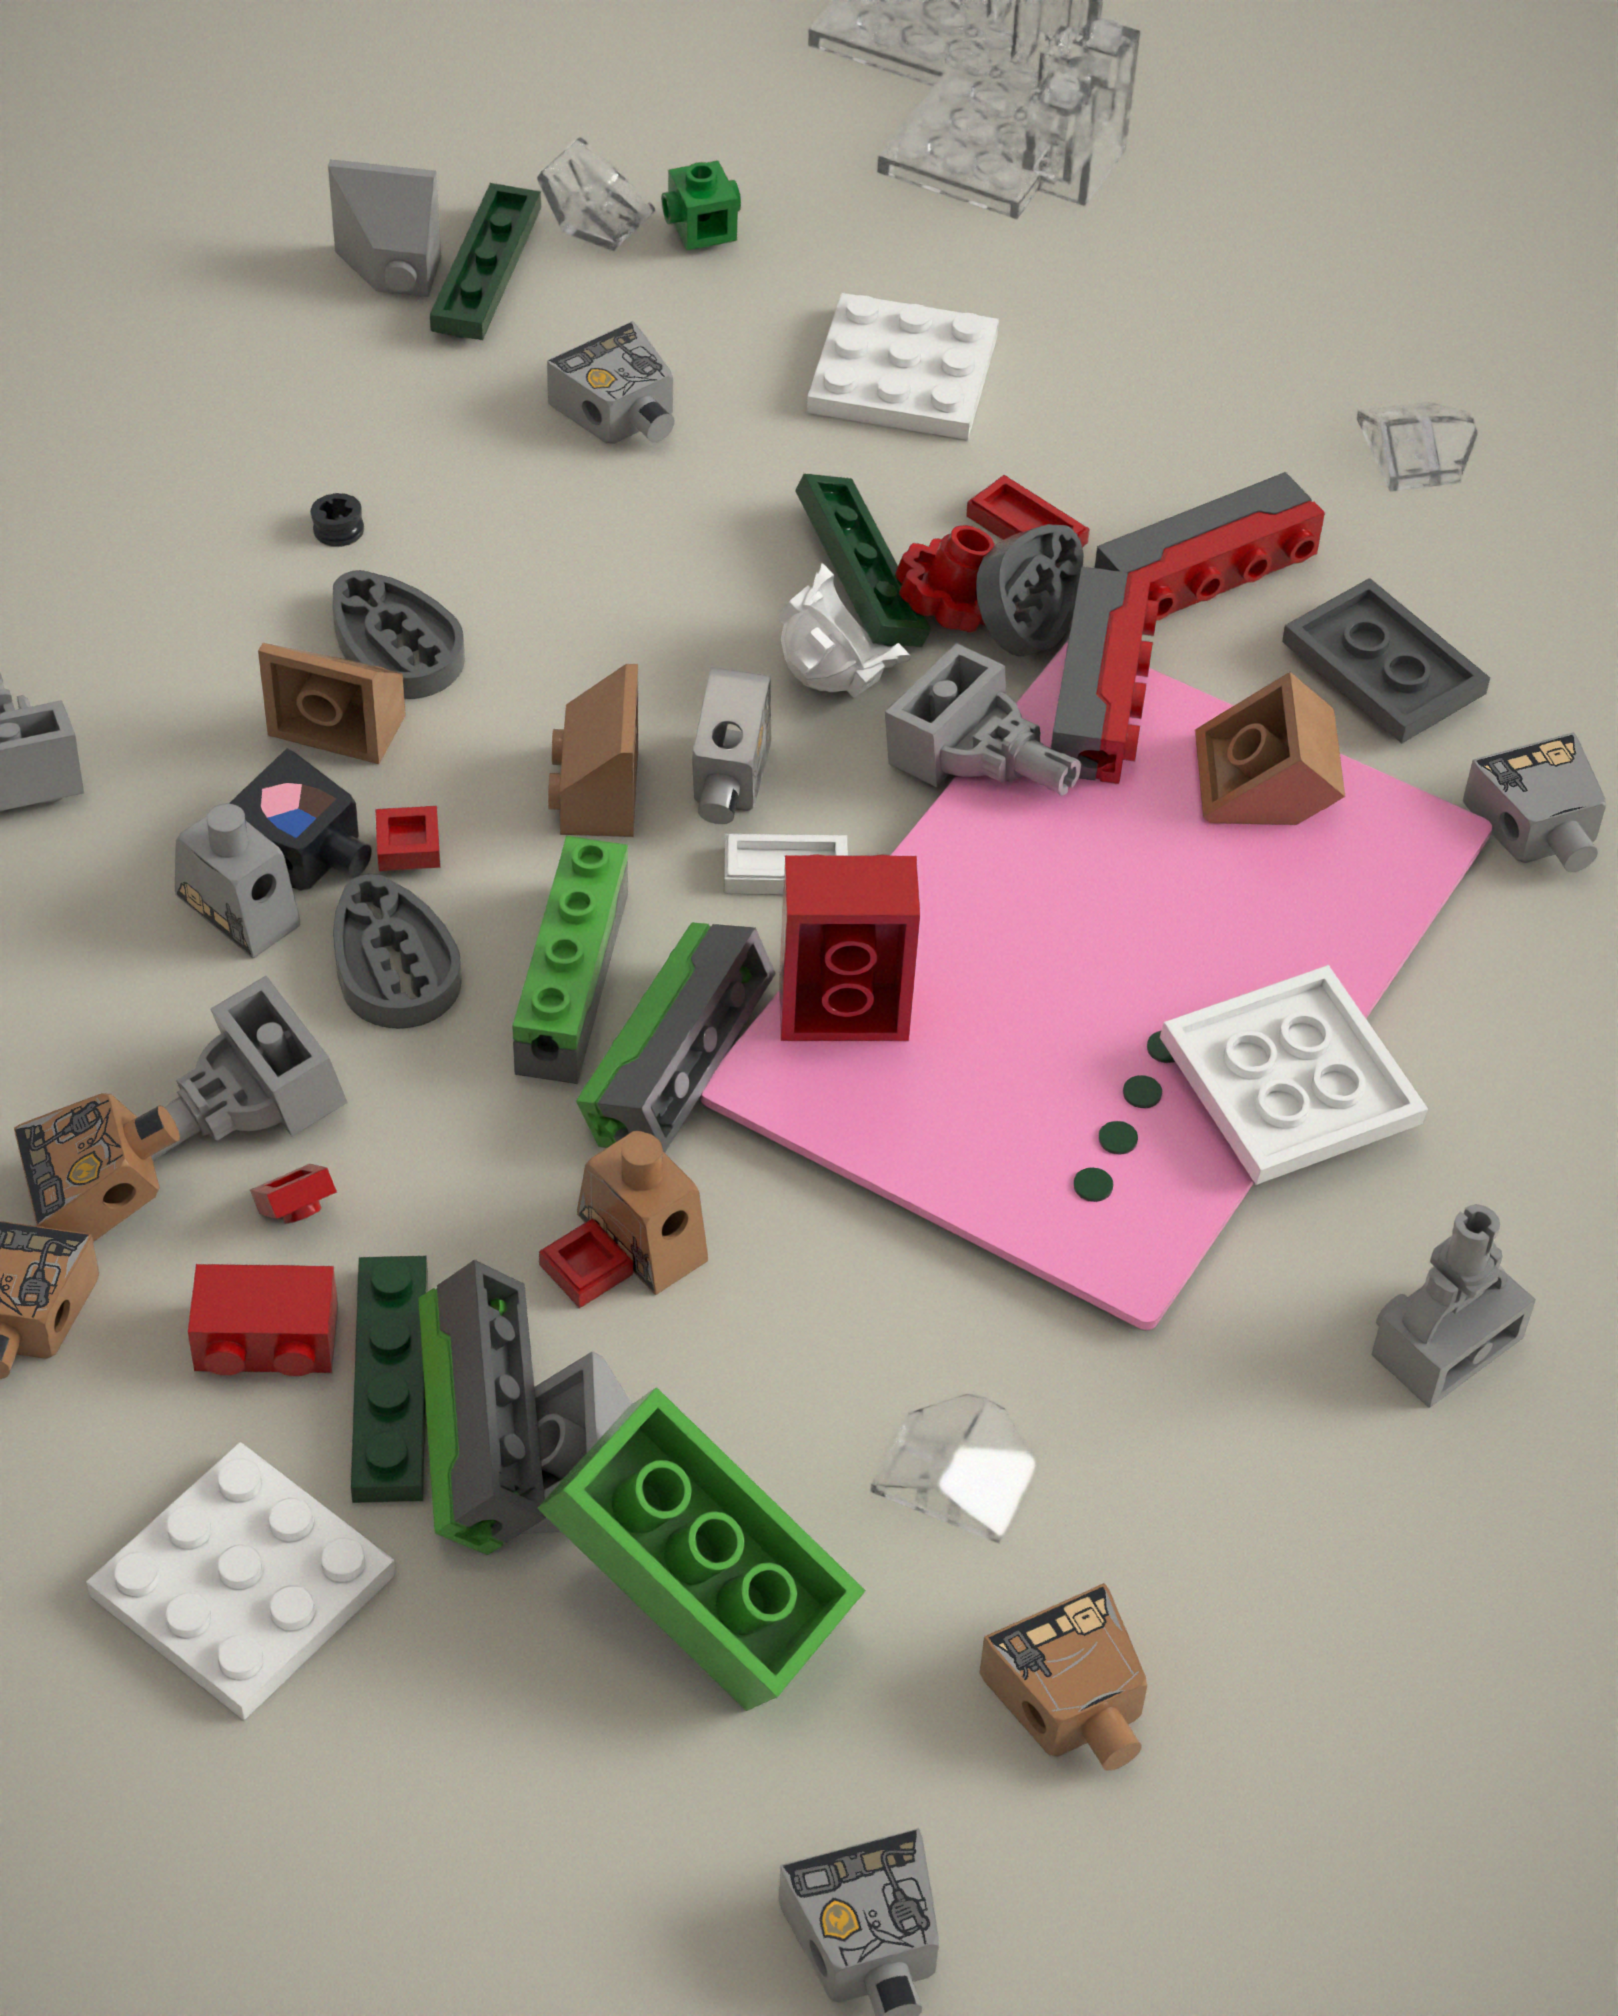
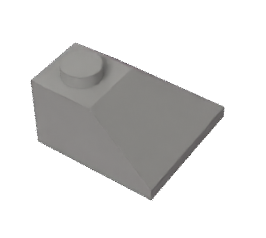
(386, 224)
(572, 1416)

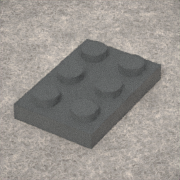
(1385, 660)

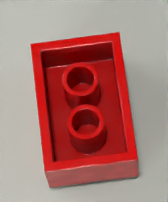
(848, 947)

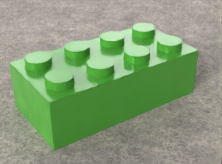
(702, 1550)

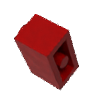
(263, 1319)

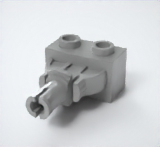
(968, 727)
(36, 753)
(256, 1072)
(1458, 1317)

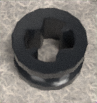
(341, 531)

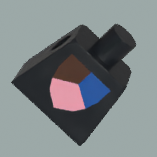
(306, 818)

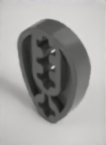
(1048, 563)
(371, 631)
(365, 964)

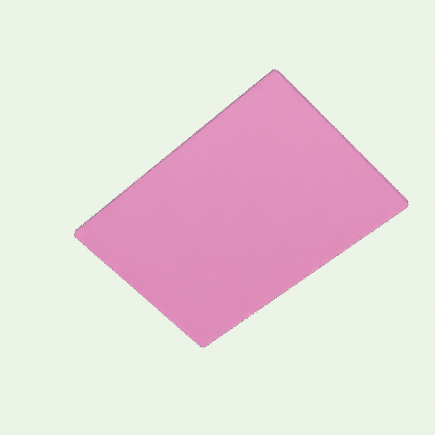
(1049, 963)

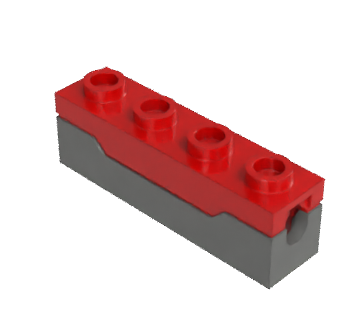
(1219, 543)
(1101, 672)

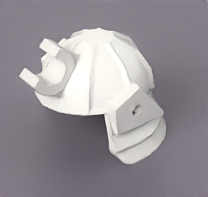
(828, 645)

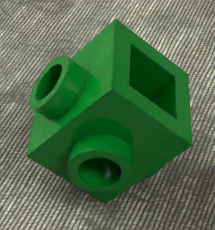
(702, 204)

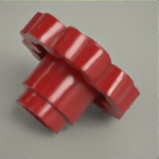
(944, 577)

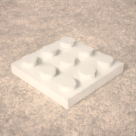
(903, 366)
(1293, 1074)
(241, 1580)

